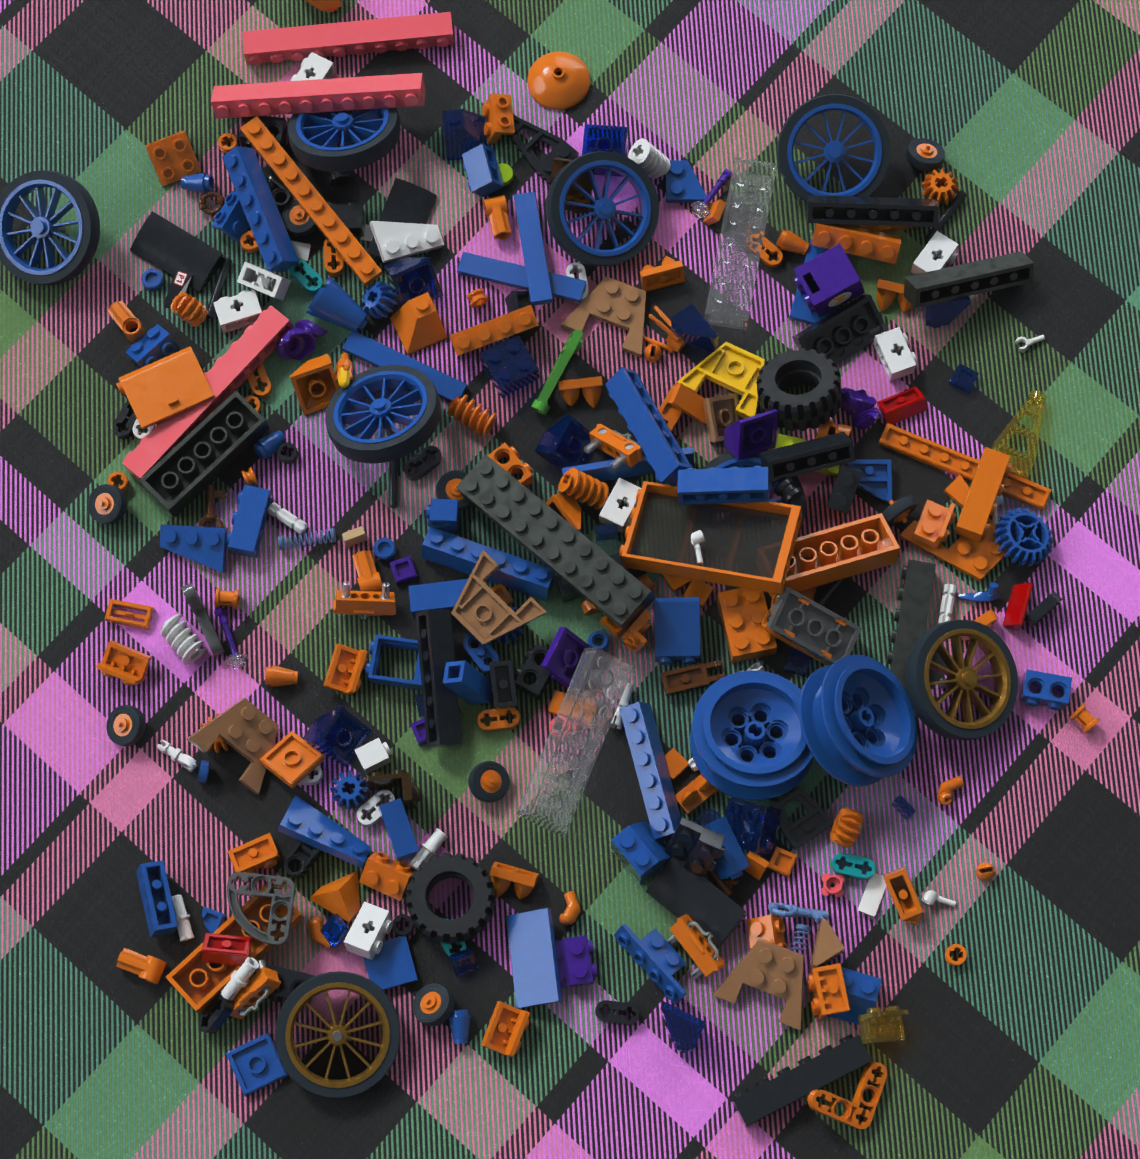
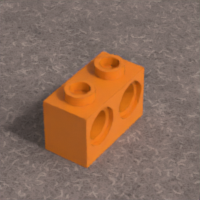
(514, 464)

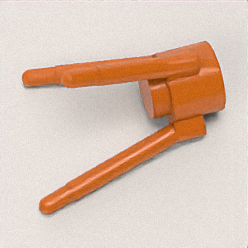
(674, 343)

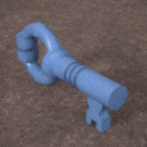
(794, 911)

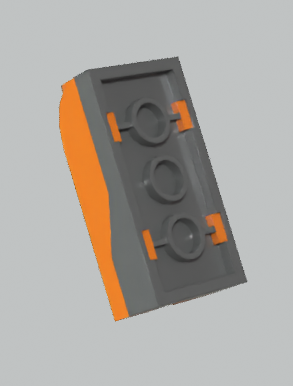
(810, 627)

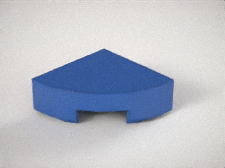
(212, 919)

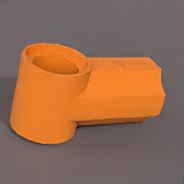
(497, 212)
(126, 321)
(368, 576)
(147, 967)

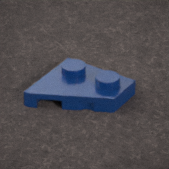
(683, 184)
(876, 478)

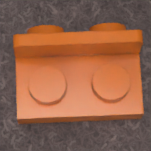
(933, 523)
(633, 636)

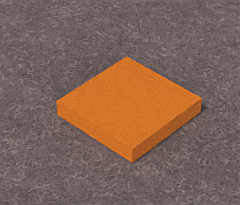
(292, 759)

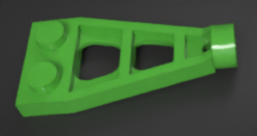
(570, 347)

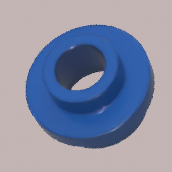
(599, 635)

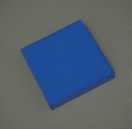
(392, 965)
(256, 1064)

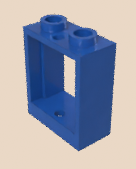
(393, 642)

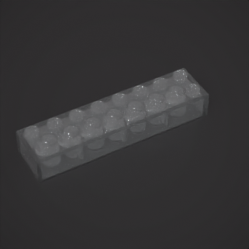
(740, 243)
(575, 740)

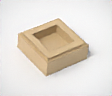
(354, 536)

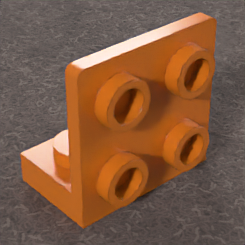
(173, 158)
(827, 991)

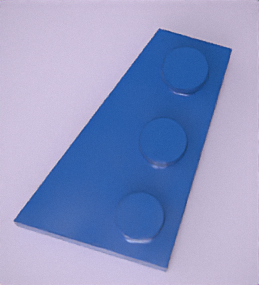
(196, 543)

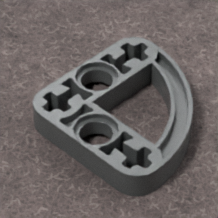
(278, 899)

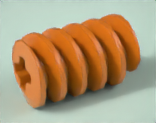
(472, 415)
(584, 488)

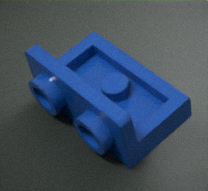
(231, 218)
(152, 346)

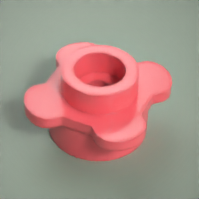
(837, 880)

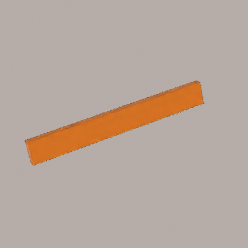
(960, 464)

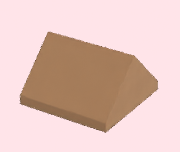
(719, 415)
(826, 946)

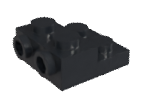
(696, 846)

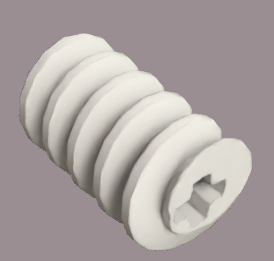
(649, 158)
(181, 640)

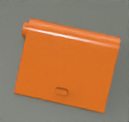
(165, 387)

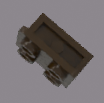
(572, 195)
(398, 779)

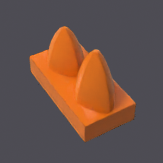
(667, 274)
(886, 293)
(590, 387)
(695, 794)
(503, 875)

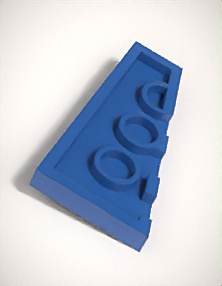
(321, 832)

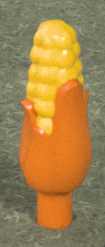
(344, 370)

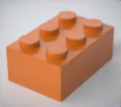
(742, 619)

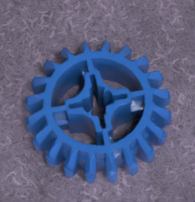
(1013, 527)

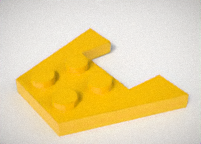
(731, 369)

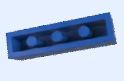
(723, 485)

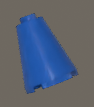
(337, 307)

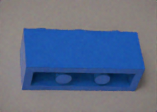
(249, 521)
(435, 595)
(156, 899)

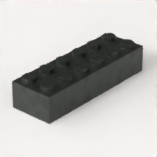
(204, 454)

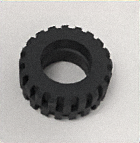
(794, 369)
(450, 867)

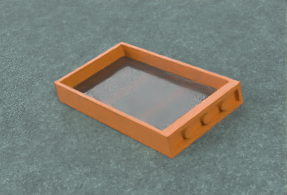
(742, 547)

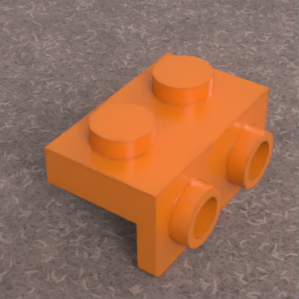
(498, 117)
(124, 663)
(345, 669)
(255, 855)
(386, 875)
(768, 928)
(506, 1029)

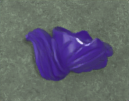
(299, 340)
(860, 407)

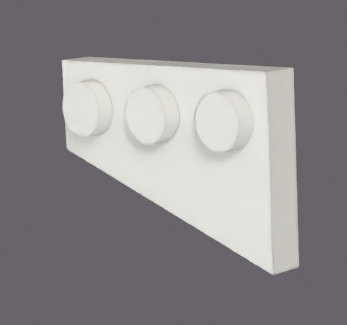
(404, 239)

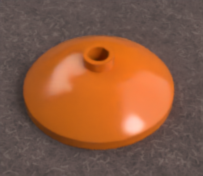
(558, 91)

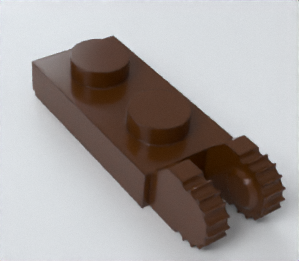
(690, 677)

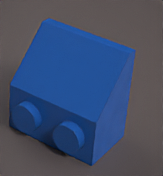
(861, 993)

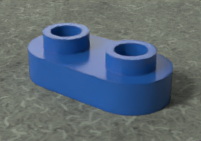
(480, 653)

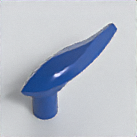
(988, 596)

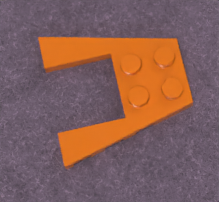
(966, 555)

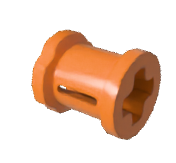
(227, 598)
(1084, 718)

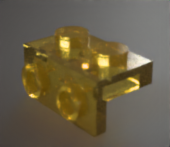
(882, 1026)

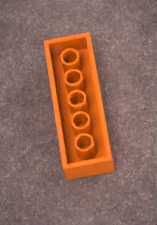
(841, 553)
(202, 980)

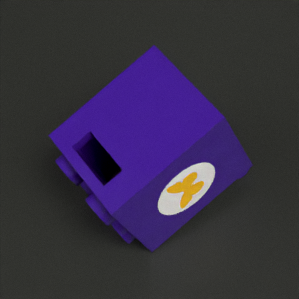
(834, 277)

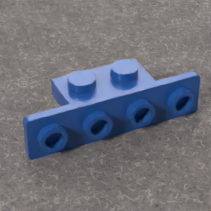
(656, 958)

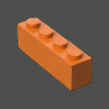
(858, 241)
(494, 330)
(982, 493)

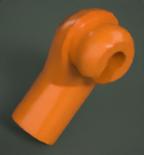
(946, 790)
(572, 910)
(314, 927)

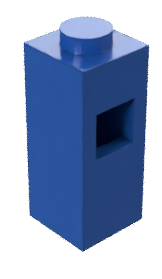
(467, 682)
(398, 829)
(733, 858)

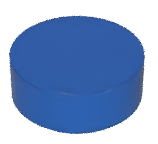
(152, 279)
(384, 549)
(204, 771)

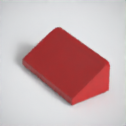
(902, 405)
(1017, 606)
(226, 949)

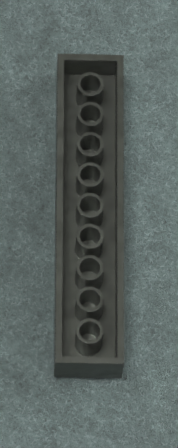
(556, 543)

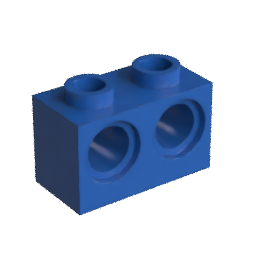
(444, 515)
(1046, 683)

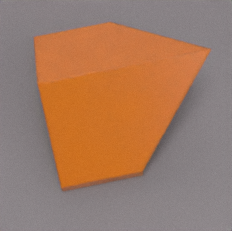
(340, 896)

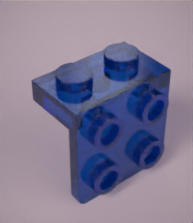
(753, 824)

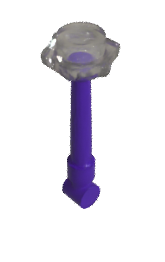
(701, 209)
(237, 659)

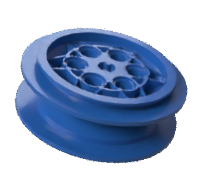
(742, 699)
(858, 720)

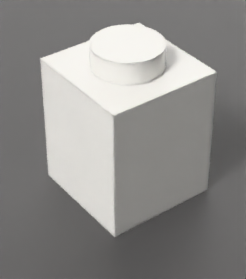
(373, 755)

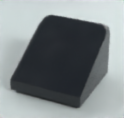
(517, 300)

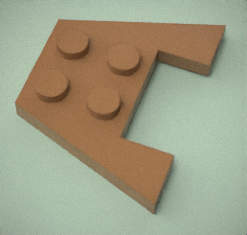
(616, 305)
(484, 611)
(244, 730)
(772, 971)

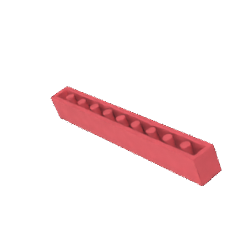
(348, 38)
(318, 95)
(224, 379)

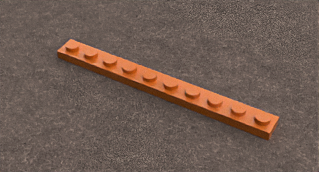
(311, 201)

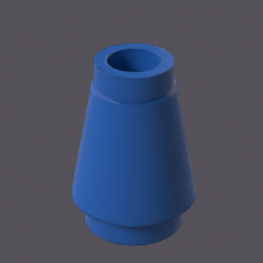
(199, 182)
(269, 444)
(460, 1025)

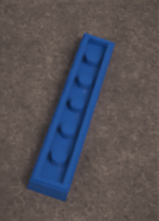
(533, 249)
(515, 276)
(381, 355)
(604, 471)

